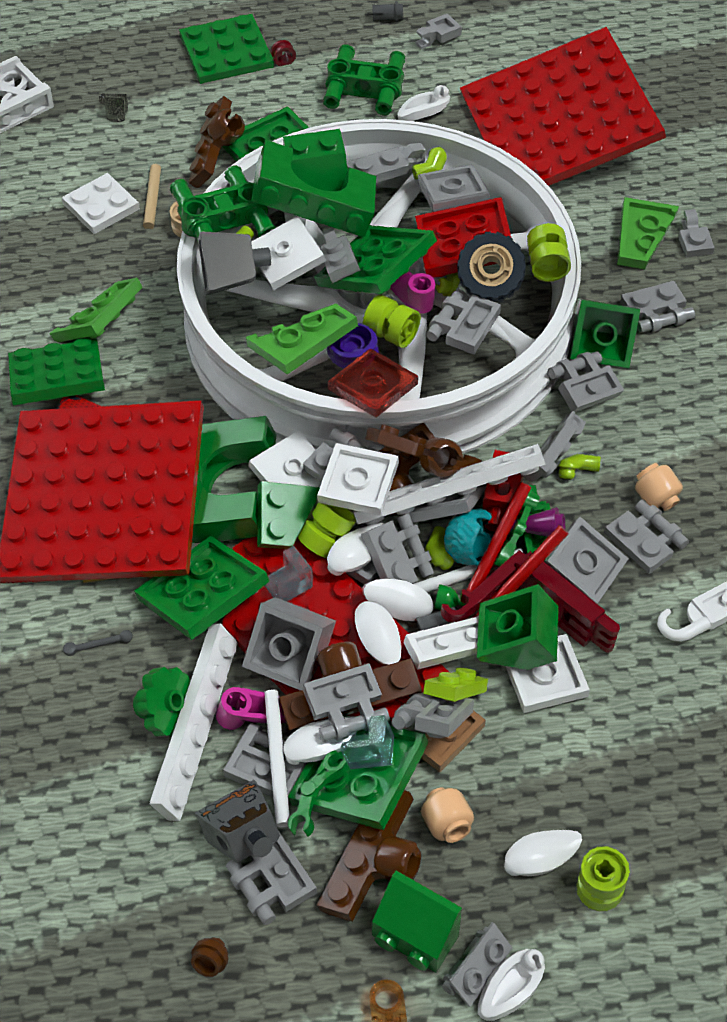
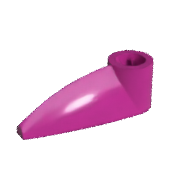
(415, 291)
(248, 705)

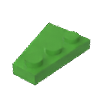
(642, 230)
(105, 309)
(297, 343)

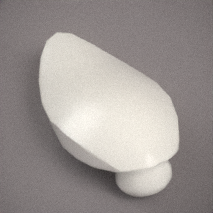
(424, 104)
(349, 552)
(399, 598)
(378, 632)
(306, 745)
(541, 852)
(511, 984)

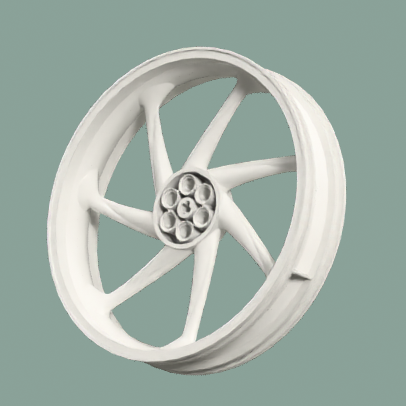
(465, 415)

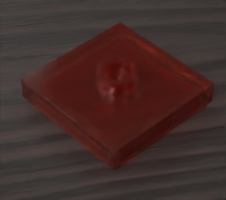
(373, 382)

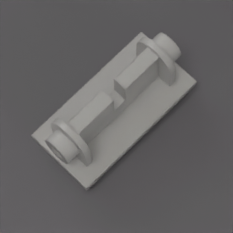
(481, 959)

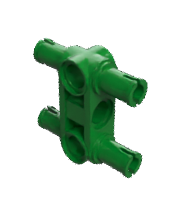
(364, 79)
(220, 208)

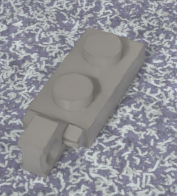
(390, 162)
(338, 255)
(558, 444)

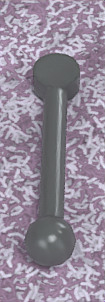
(70, 648)

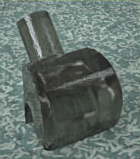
(115, 106)

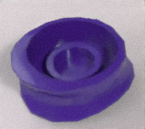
(352, 345)

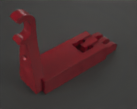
(576, 612)

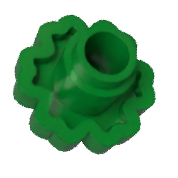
(161, 699)

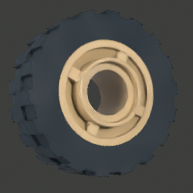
(497, 249)

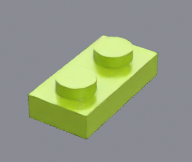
(456, 685)

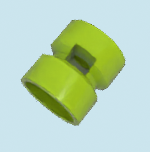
(548, 252)
(392, 320)
(326, 528)
(602, 878)

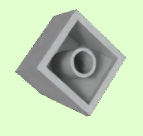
(287, 642)

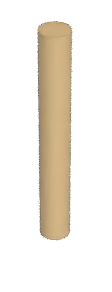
(152, 196)

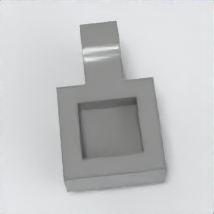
(440, 29)
(694, 240)

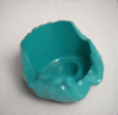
(466, 538)

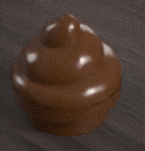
(209, 956)

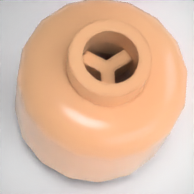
(659, 486)
(447, 814)

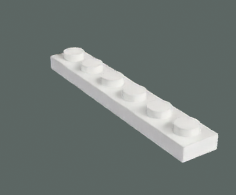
(463, 482)
(193, 723)

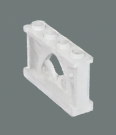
(18, 103)

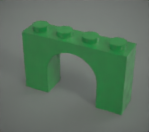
(280, 188)
(221, 448)

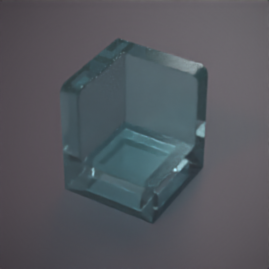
(292, 578)
(370, 749)

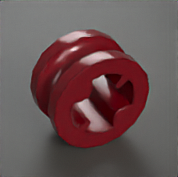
(289, 53)

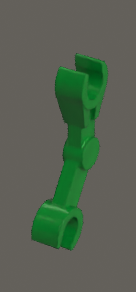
(518, 529)
(311, 788)

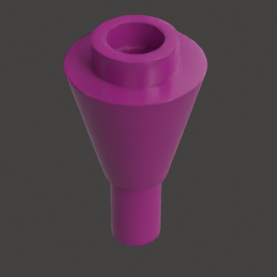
(544, 522)

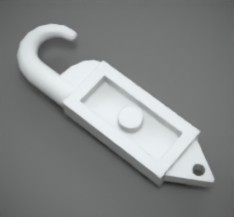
(703, 613)

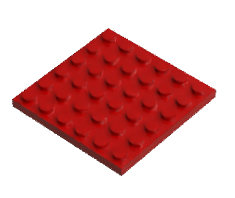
(565, 108)
(102, 493)

